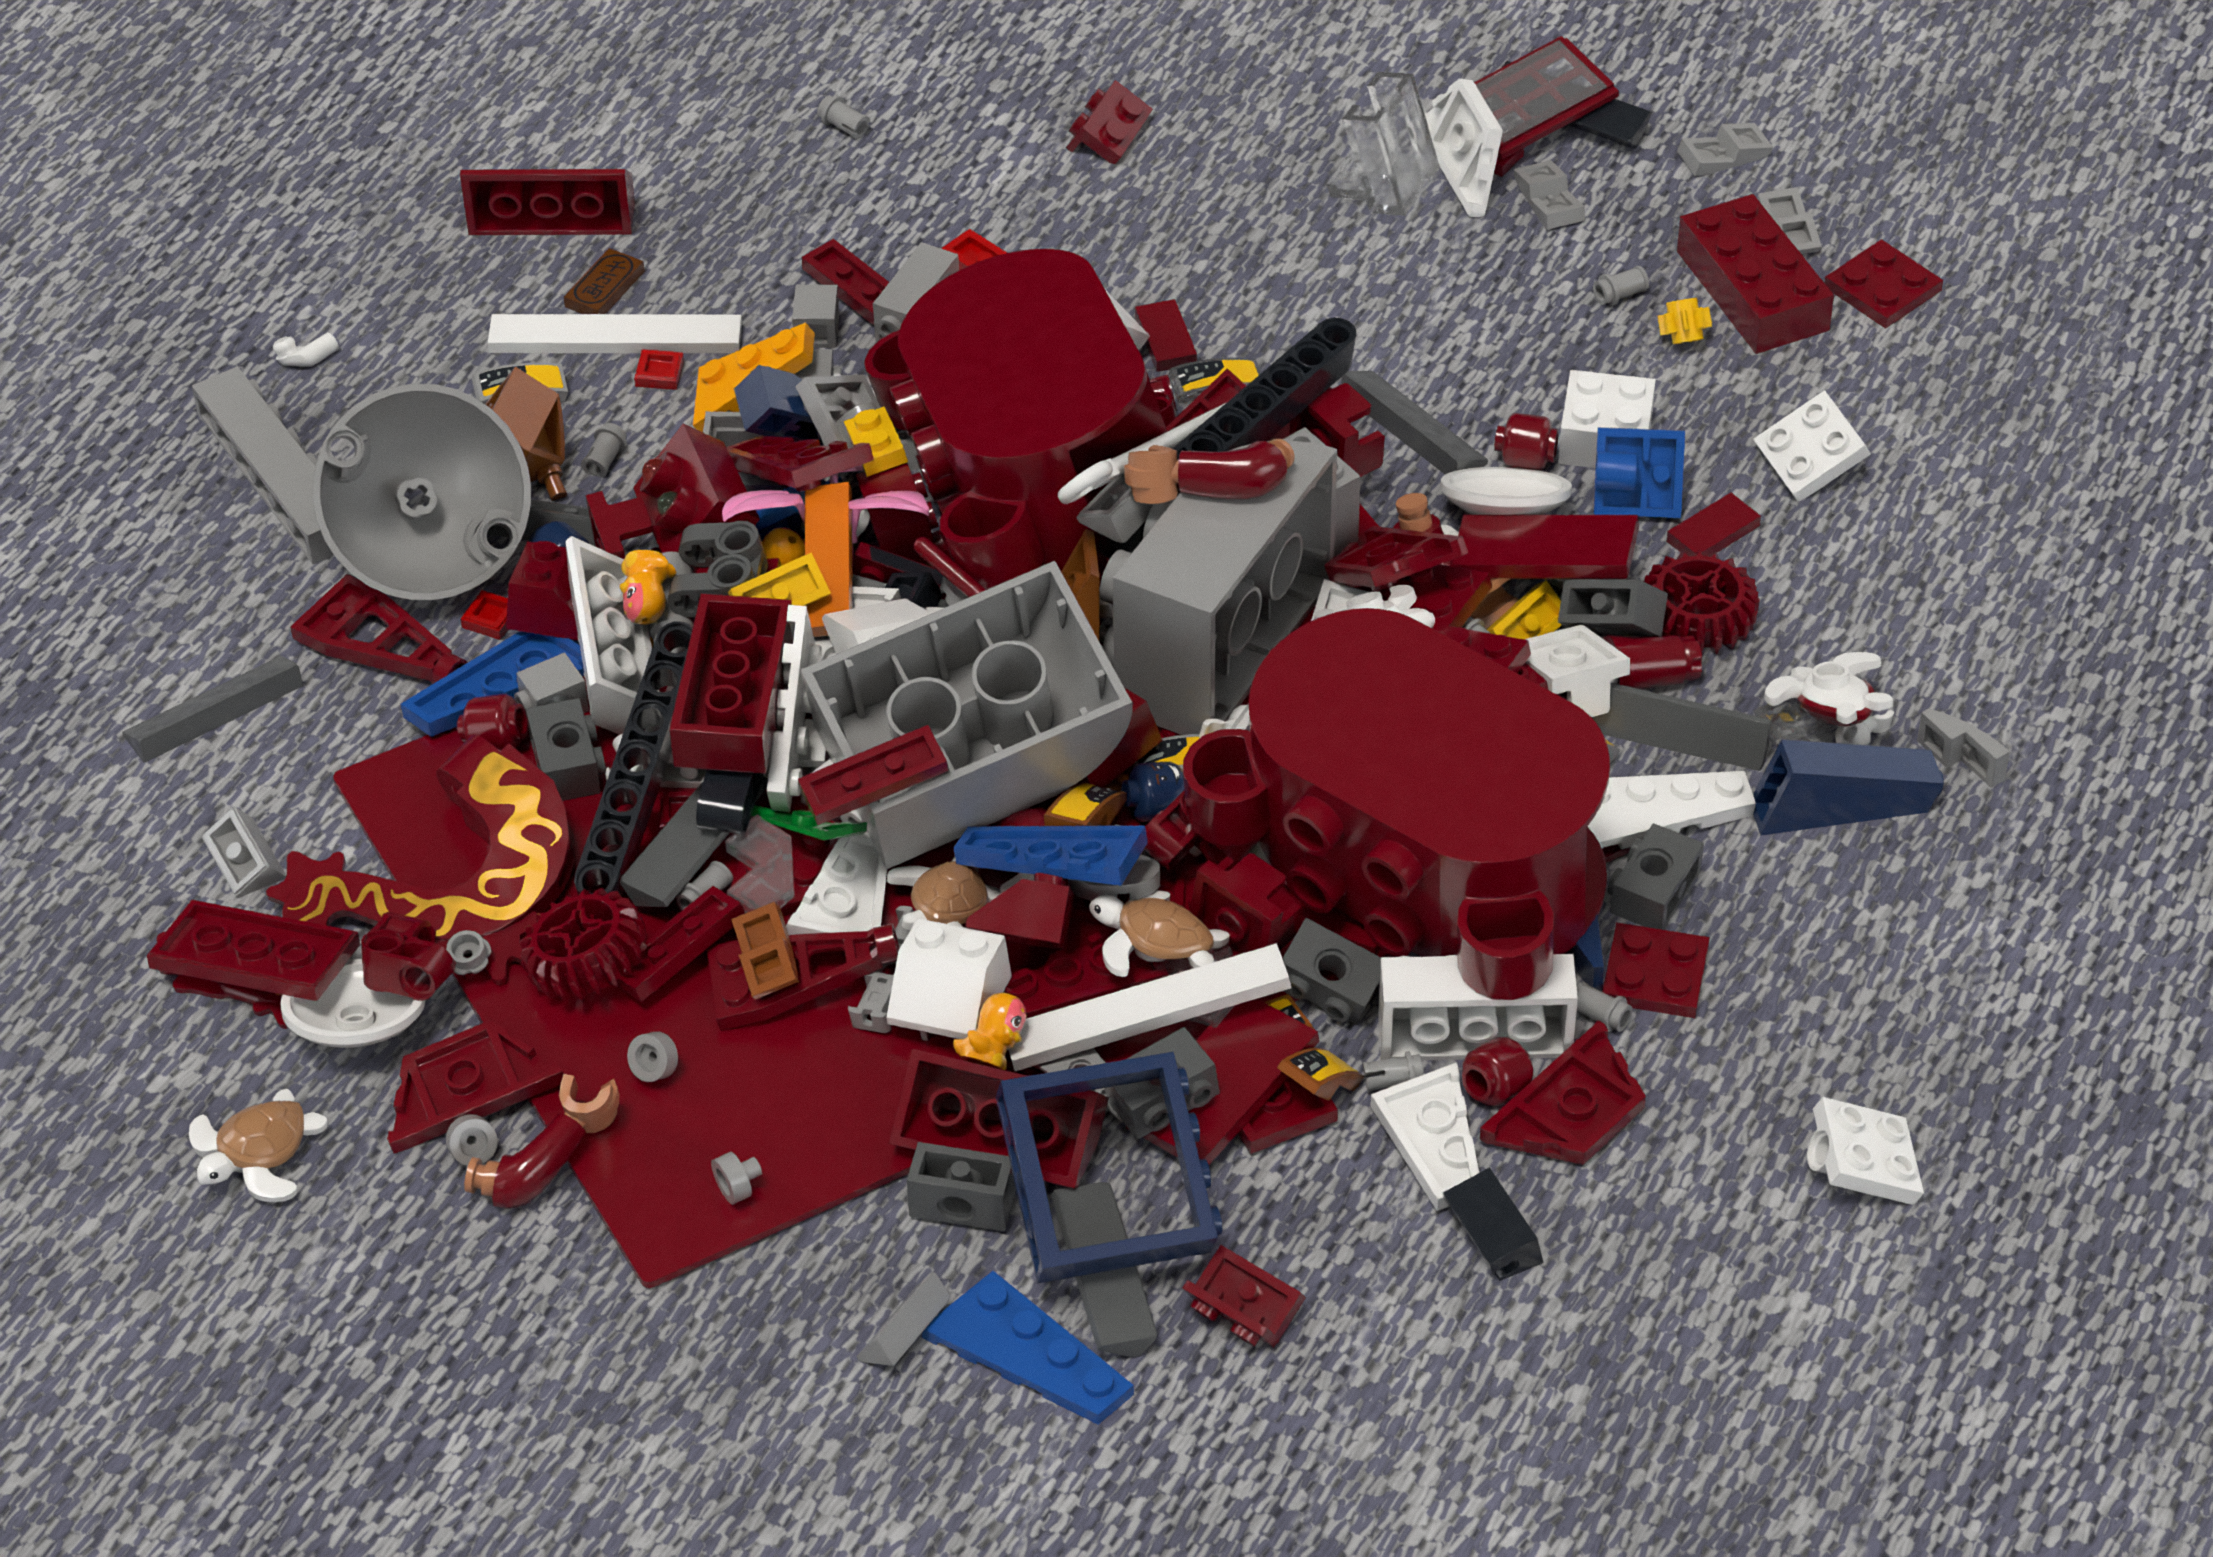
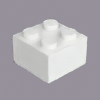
(1601, 401)

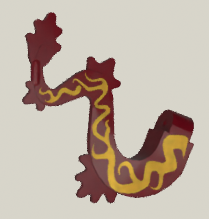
(525, 871)

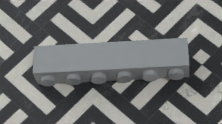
(264, 453)

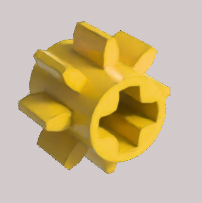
(1684, 321)

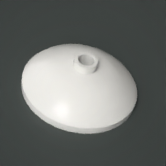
(1505, 490)
(350, 1012)

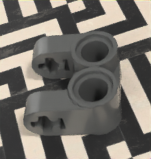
(731, 553)

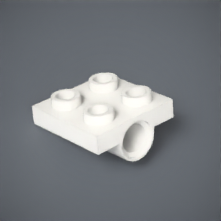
(1812, 446)
(1864, 1151)

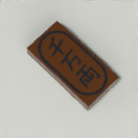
(604, 283)

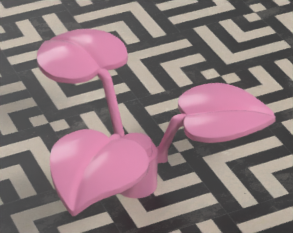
(776, 498)

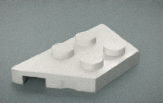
(1465, 143)

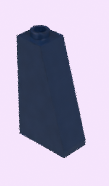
(1843, 784)

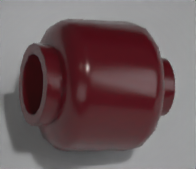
(1527, 441)
(495, 719)
(1496, 1071)

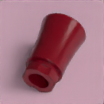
(1659, 660)

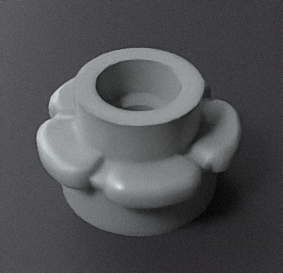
(466, 943)

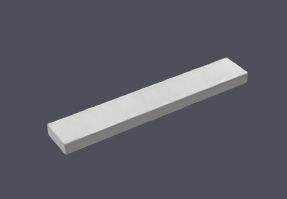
(614, 333)
(1150, 1006)

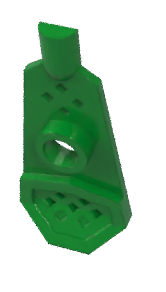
(805, 823)

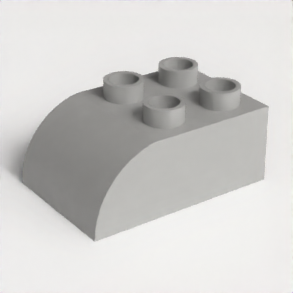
(1218, 590)
(1007, 691)

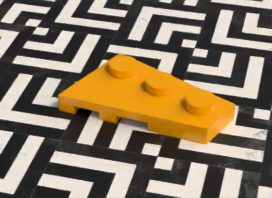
(785, 351)

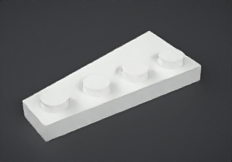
(791, 712)
(1671, 802)

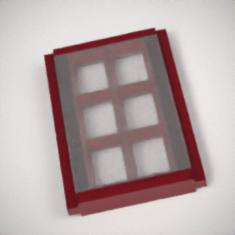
(1543, 93)

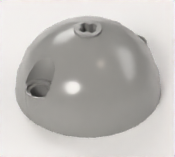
(452, 453)

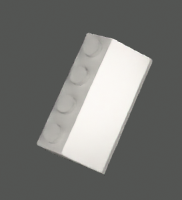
(610, 644)

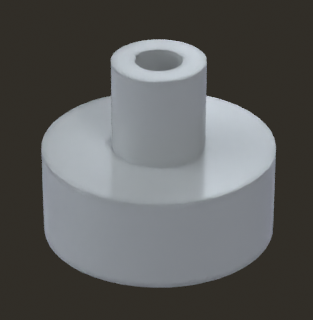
(652, 1056)
(480, 1144)
(734, 1176)

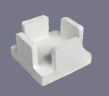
(1579, 664)

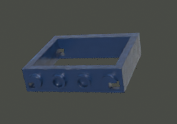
(1046, 1258)

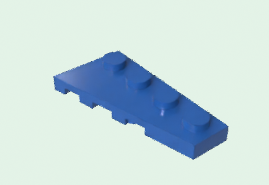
(491, 673)
(1069, 852)
(1028, 1347)

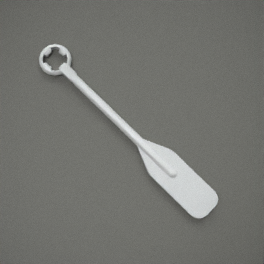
(1106, 470)

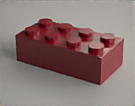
(1755, 273)
(731, 684)

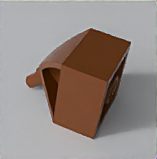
(537, 423)

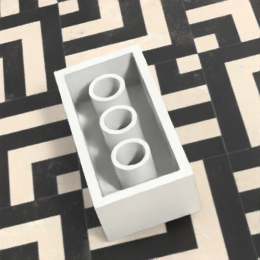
(1440, 1017)

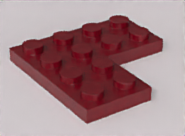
(1452, 598)

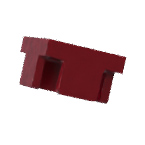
(1330, 422)
(616, 522)
(1238, 902)

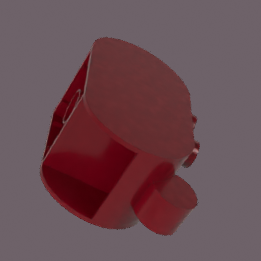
(1009, 393)
(1415, 795)

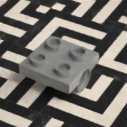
(834, 400)

